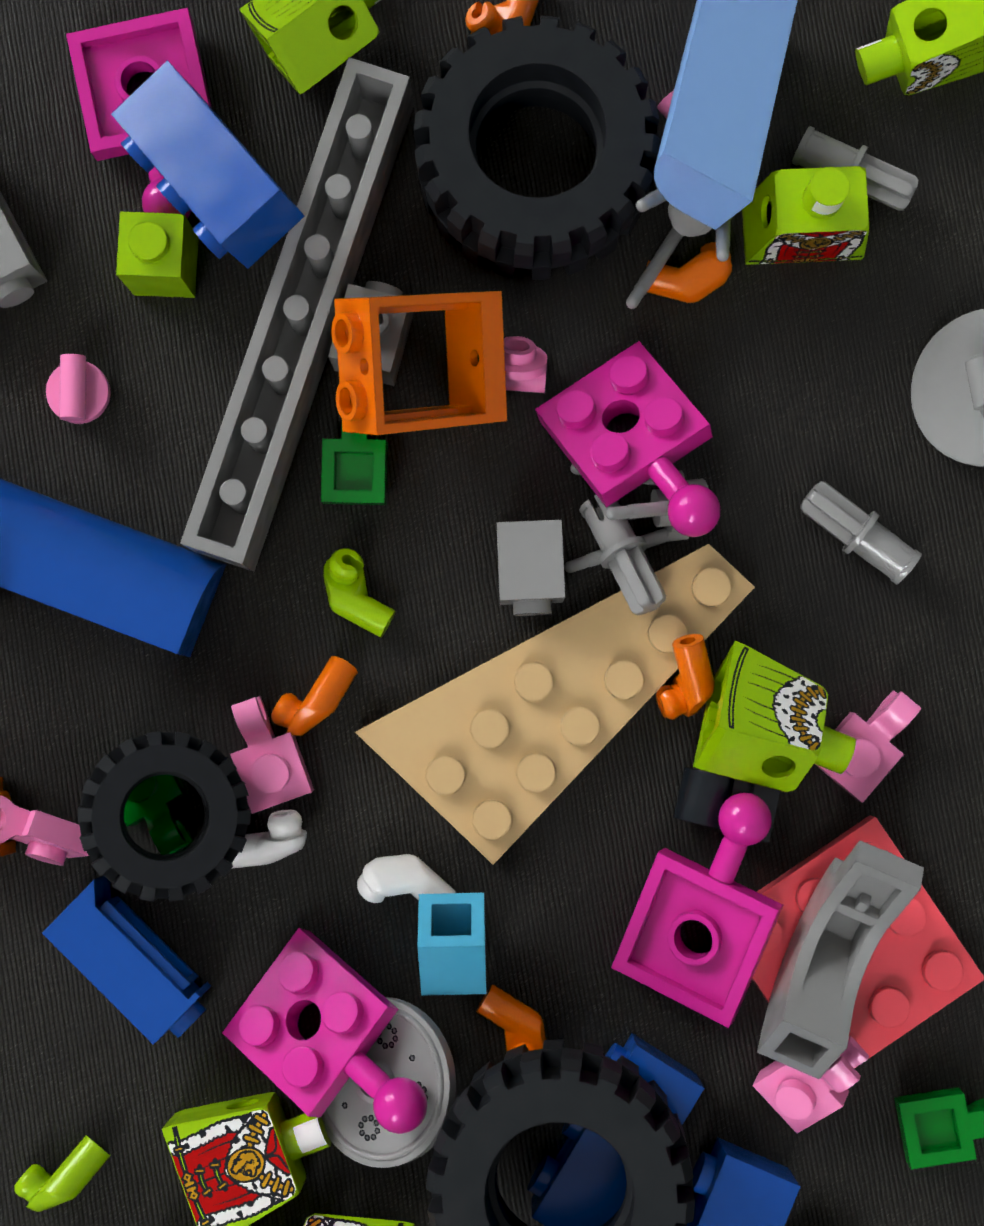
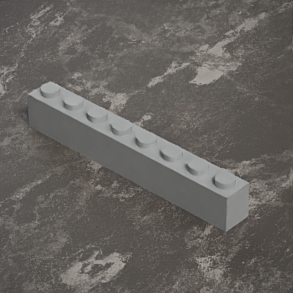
(297, 316)

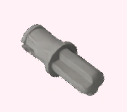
(884, 181)
(860, 532)
(625, 557)

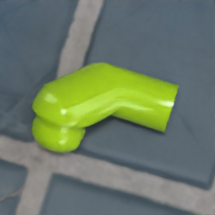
(349, 595)
(70, 1178)

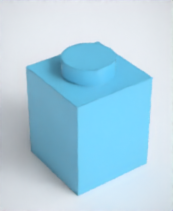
(452, 944)

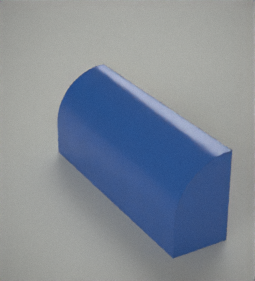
(104, 570)

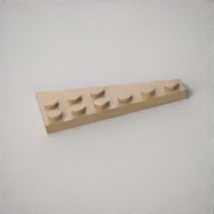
(531, 719)

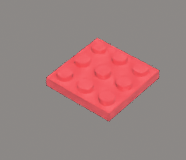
(913, 967)

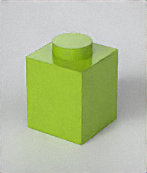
(157, 254)

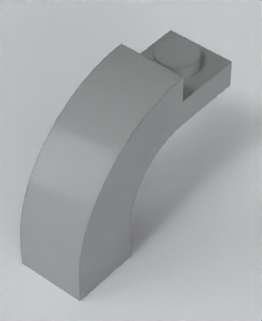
(828, 956)

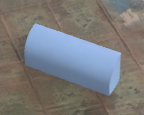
(723, 106)

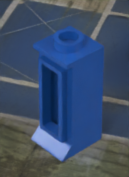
(128, 962)

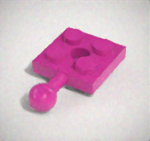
(106, 61)
(622, 461)
(733, 913)
(351, 1022)

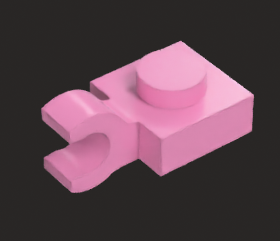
(873, 752)
(270, 764)
(46, 835)
(805, 1099)

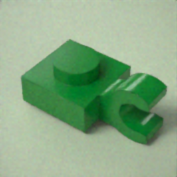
(354, 470)
(153, 803)
(939, 1127)

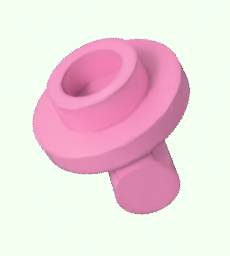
(524, 365)
(77, 390)

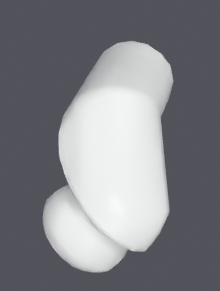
(281, 840)
(399, 876)

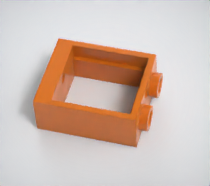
(474, 387)

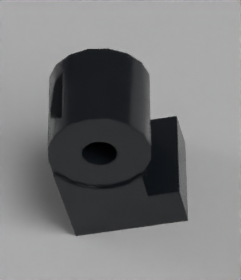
(705, 792)

